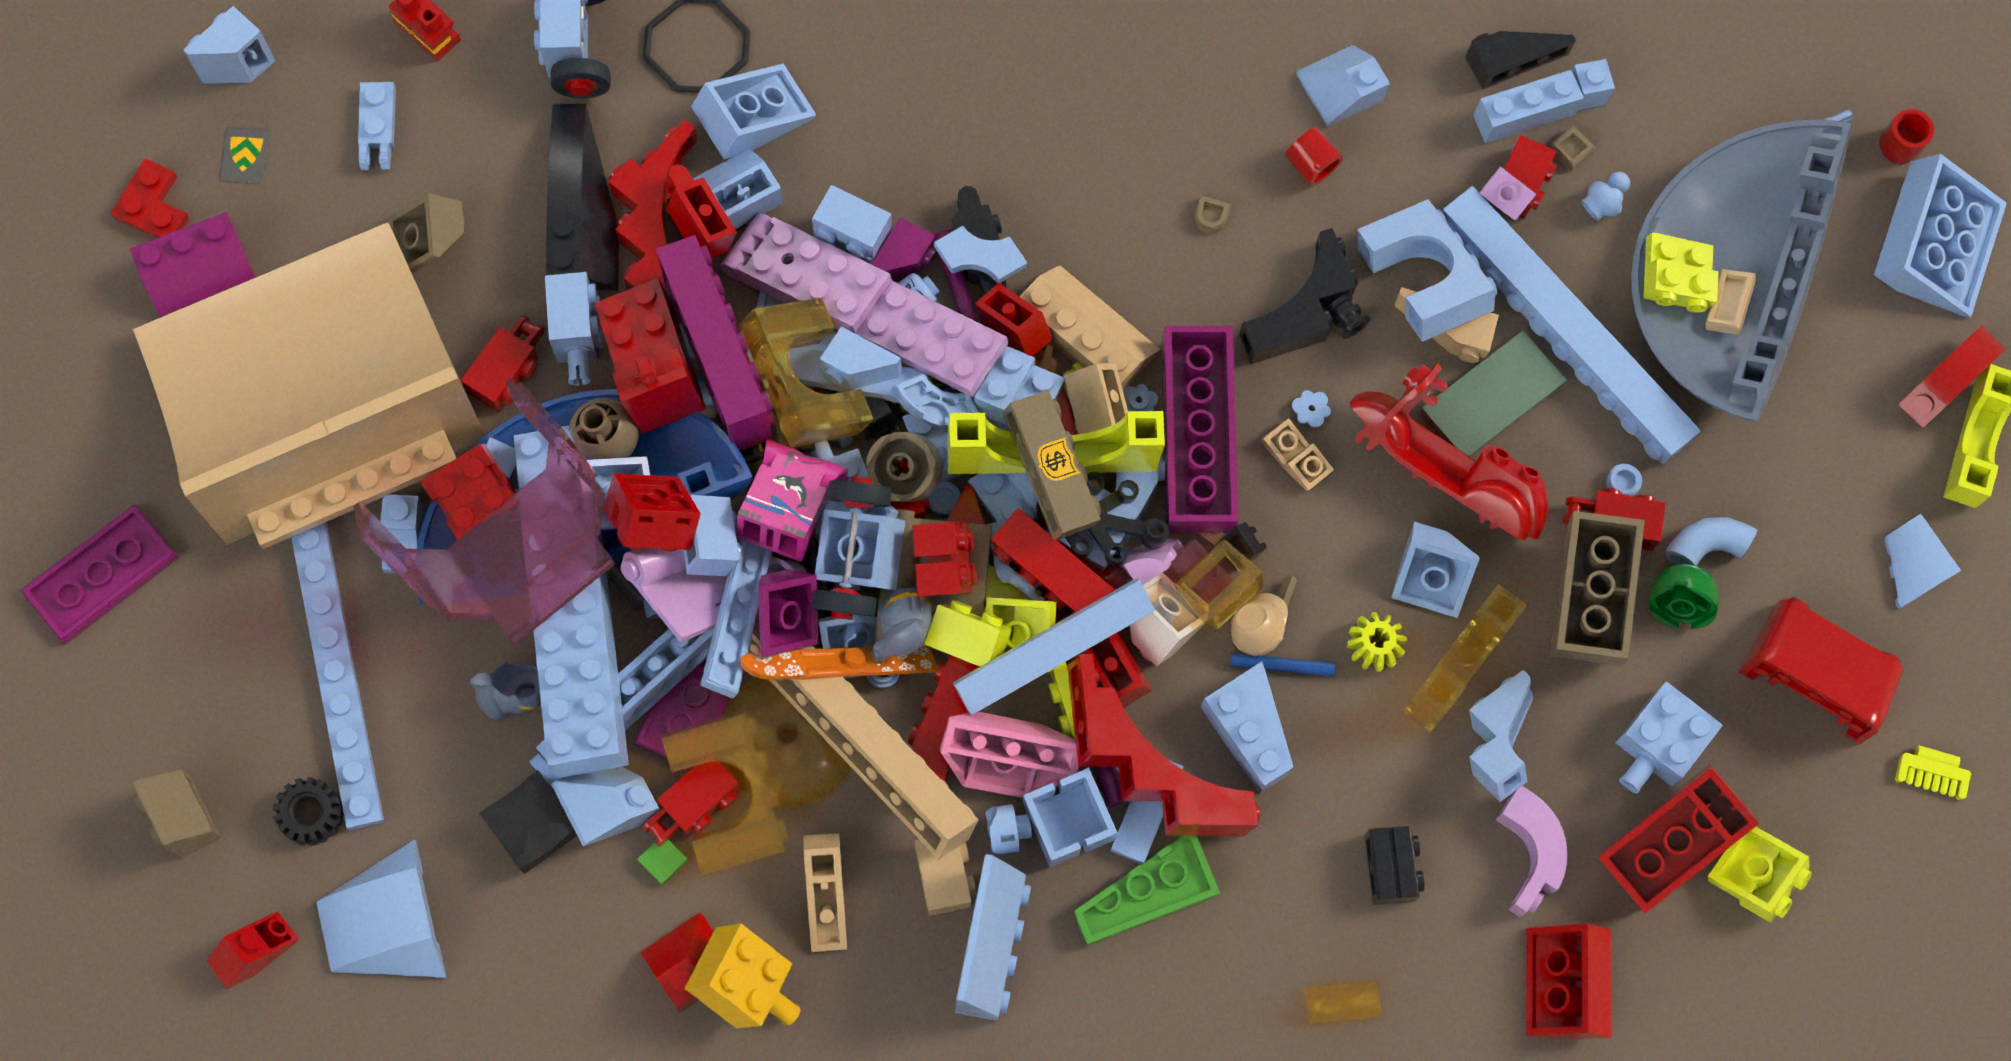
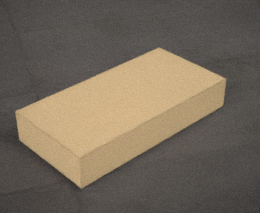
(1732, 302)

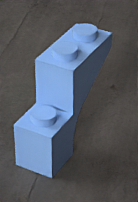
(1498, 723)

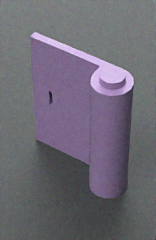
(681, 600)

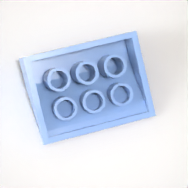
(1940, 236)
(991, 940)

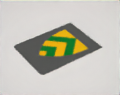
(244, 155)

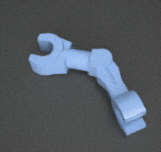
(1008, 576)

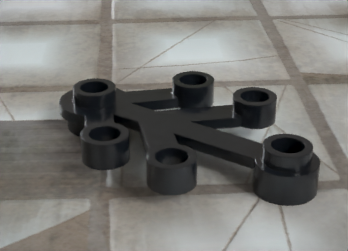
(1115, 523)

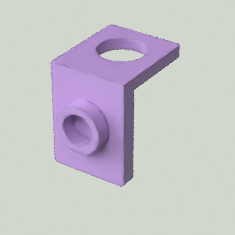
(1507, 193)

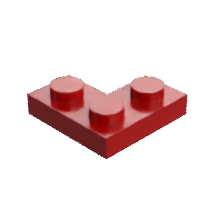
(143, 205)

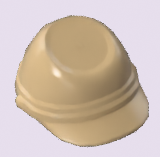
(1259, 624)

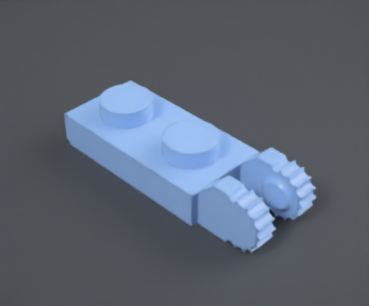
(376, 122)

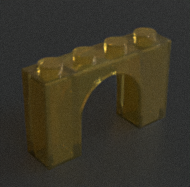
(802, 413)
(1464, 658)
(757, 831)

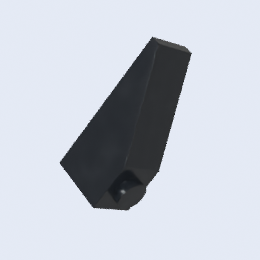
(1514, 53)

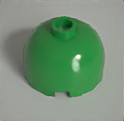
(1684, 596)

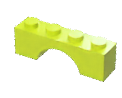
(1974, 460)

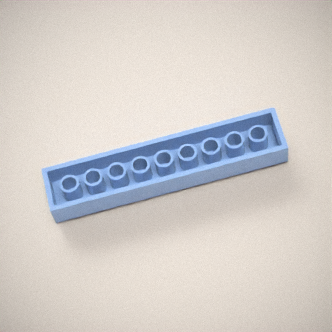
(576, 662)

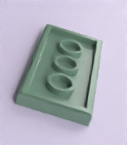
(1494, 395)

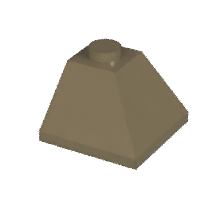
(427, 228)

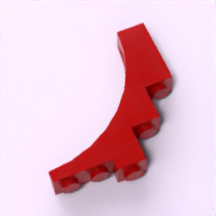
(644, 194)

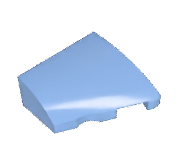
(1917, 560)

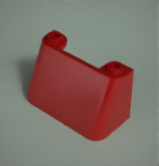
(1825, 667)

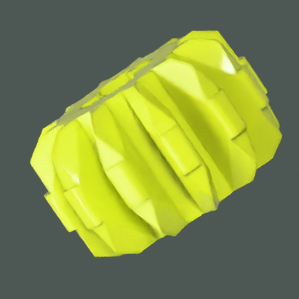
(1384, 631)

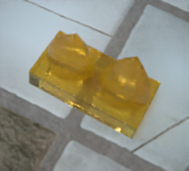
(1343, 1002)

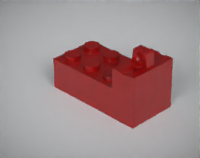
(649, 356)
(1678, 838)

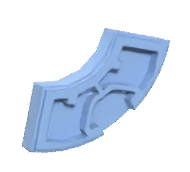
(931, 403)

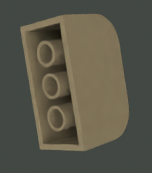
(1597, 588)

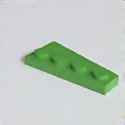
(1157, 888)

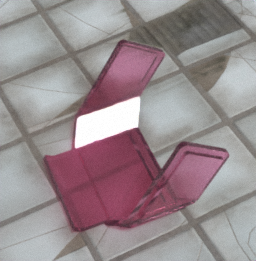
(524, 554)

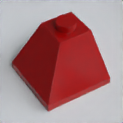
(676, 957)

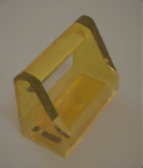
(1232, 597)

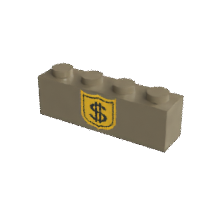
(1052, 465)

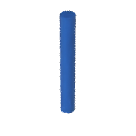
(1283, 664)

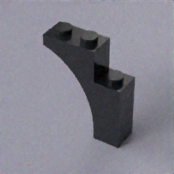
(1302, 319)

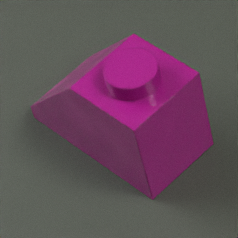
(906, 250)

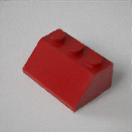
(1568, 982)

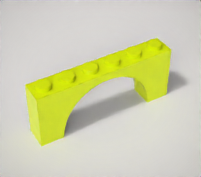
(1127, 446)

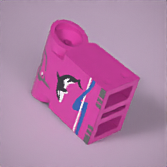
(786, 500)

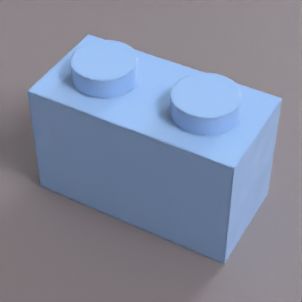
(715, 542)

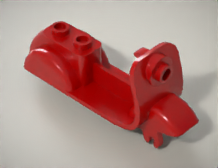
(1491, 486)

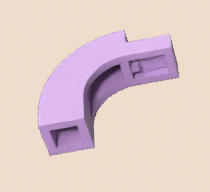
(1545, 841)

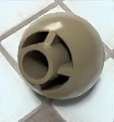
(606, 429)

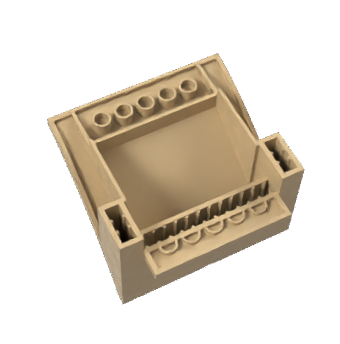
(307, 391)

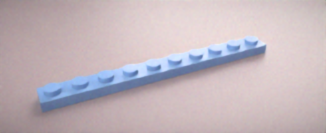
(337, 678)

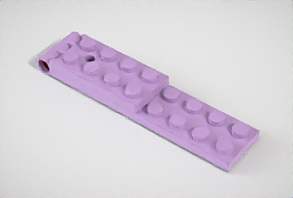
(865, 301)

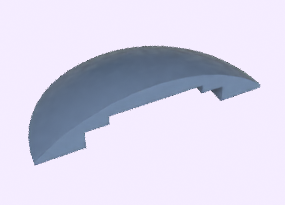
(1766, 213)

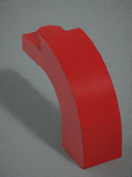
(1952, 376)

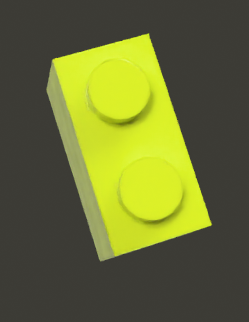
(967, 634)

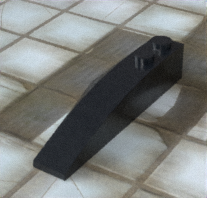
(579, 204)

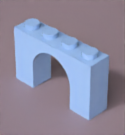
(1425, 233)

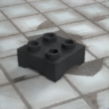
(530, 822)

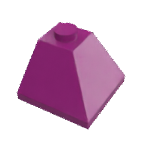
(787, 611)

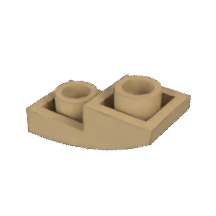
(1296, 456)

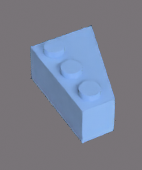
(1250, 727)

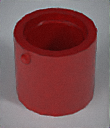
(1906, 136)
(1313, 156)

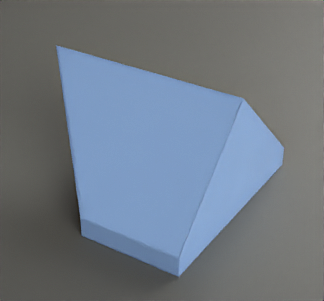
(847, 633)

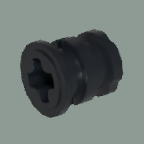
(1347, 316)

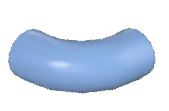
(1707, 536)

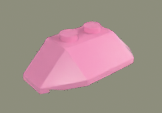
(1006, 753)

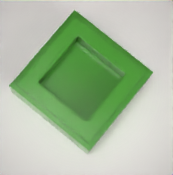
(662, 861)

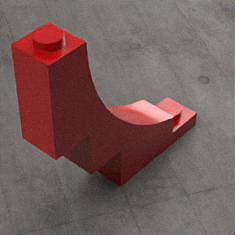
(1110, 739)

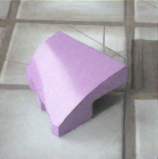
(1149, 563)

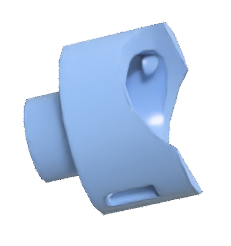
(1006, 828)

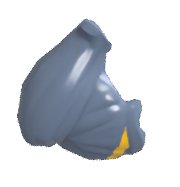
(903, 622)
(507, 690)

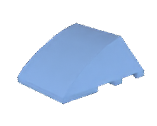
(382, 921)

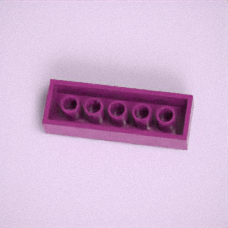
(716, 342)
(1199, 429)

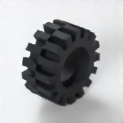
(289, 801)

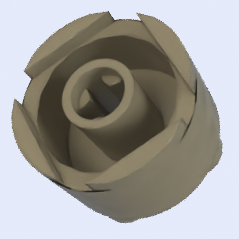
(924, 464)

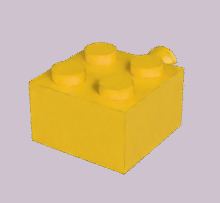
(742, 978)

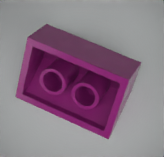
(192, 264)

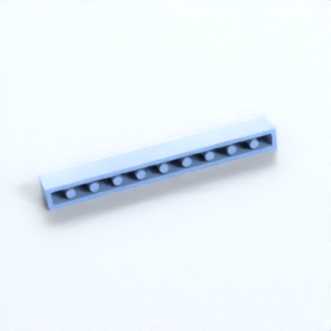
(1570, 328)

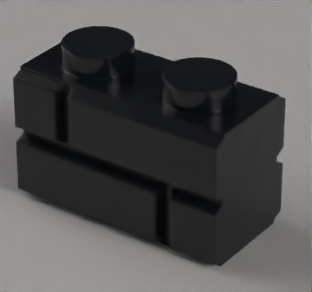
(1393, 865)

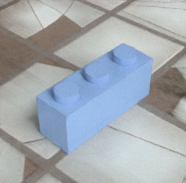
(1528, 106)

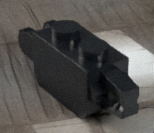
(980, 223)

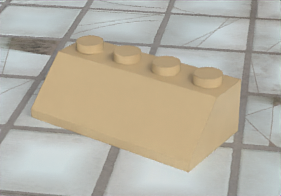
(1087, 327)

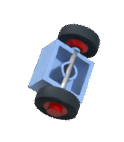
(564, 48)
(857, 548)

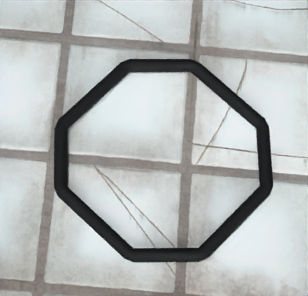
(695, 89)

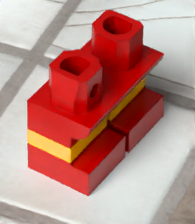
(426, 25)

